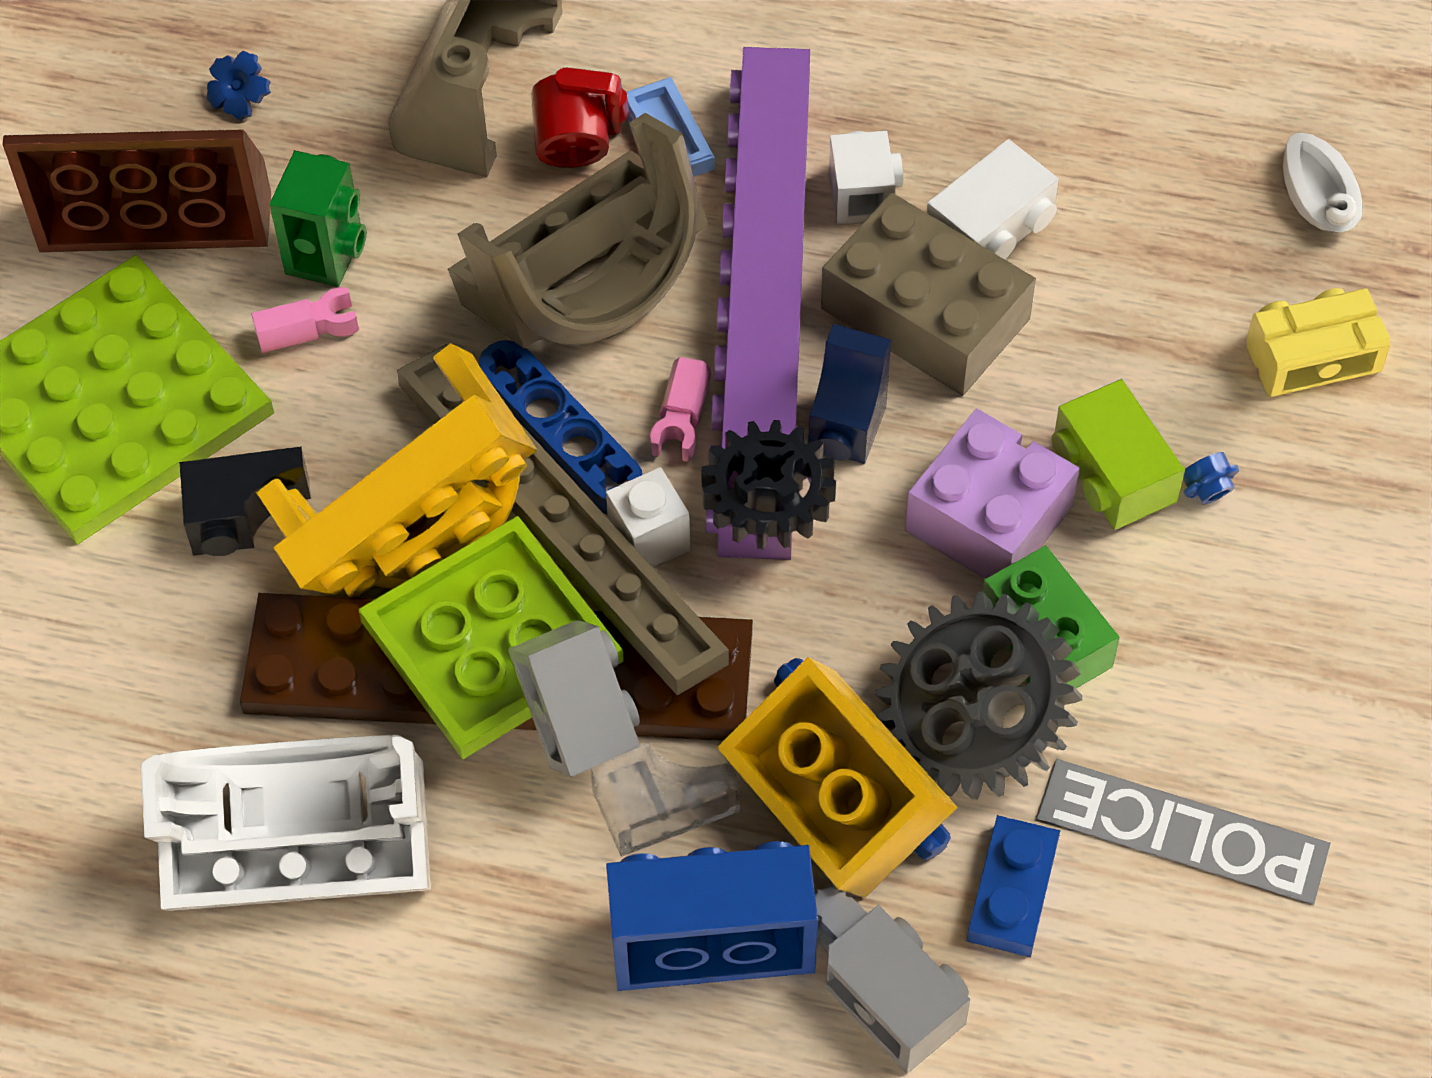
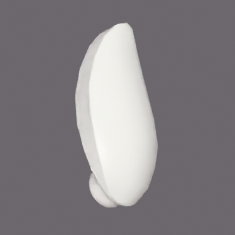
(1321, 184)

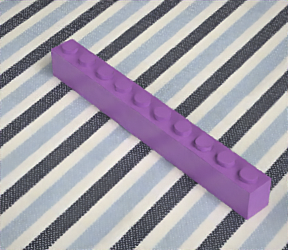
(764, 259)

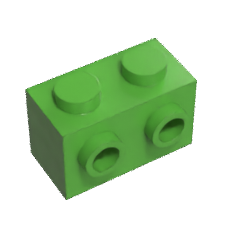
(1055, 595)

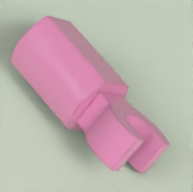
(305, 320)
(682, 406)

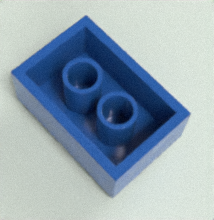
(712, 916)

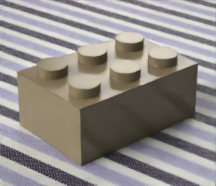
(928, 291)

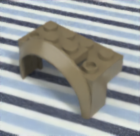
(629, 198)

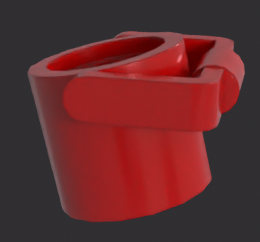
(573, 117)

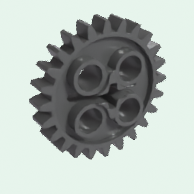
(969, 642)

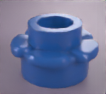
(1210, 478)

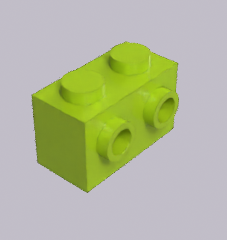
(1120, 454)

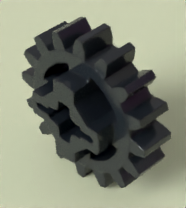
(768, 484)

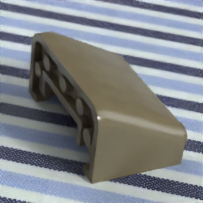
(442, 102)

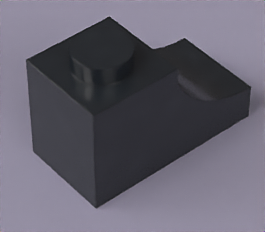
(222, 498)

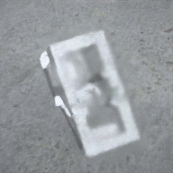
(657, 799)

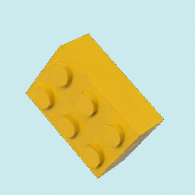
(836, 778)

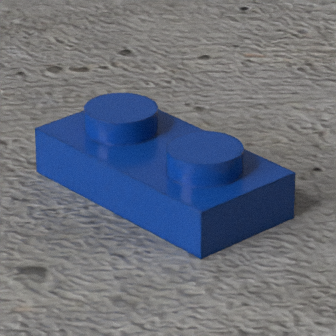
(1013, 886)

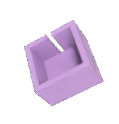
(990, 496)

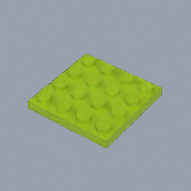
(116, 395)

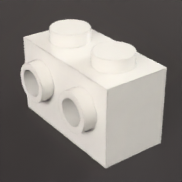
(999, 200)

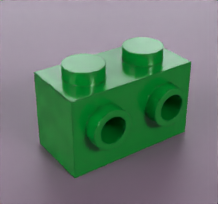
(317, 218)

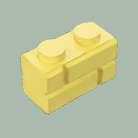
(1317, 341)

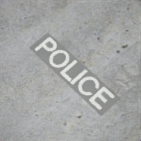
(1184, 831)

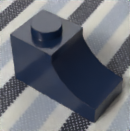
(850, 393)

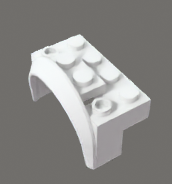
(292, 821)

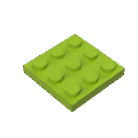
(458, 620)

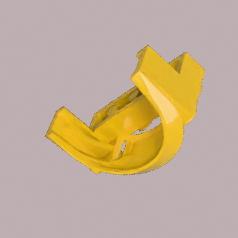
(362, 532)

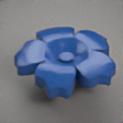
(237, 84)

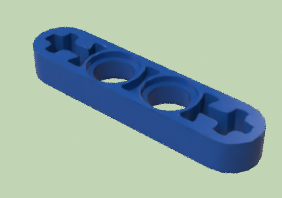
(567, 422)

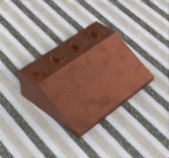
(142, 190)

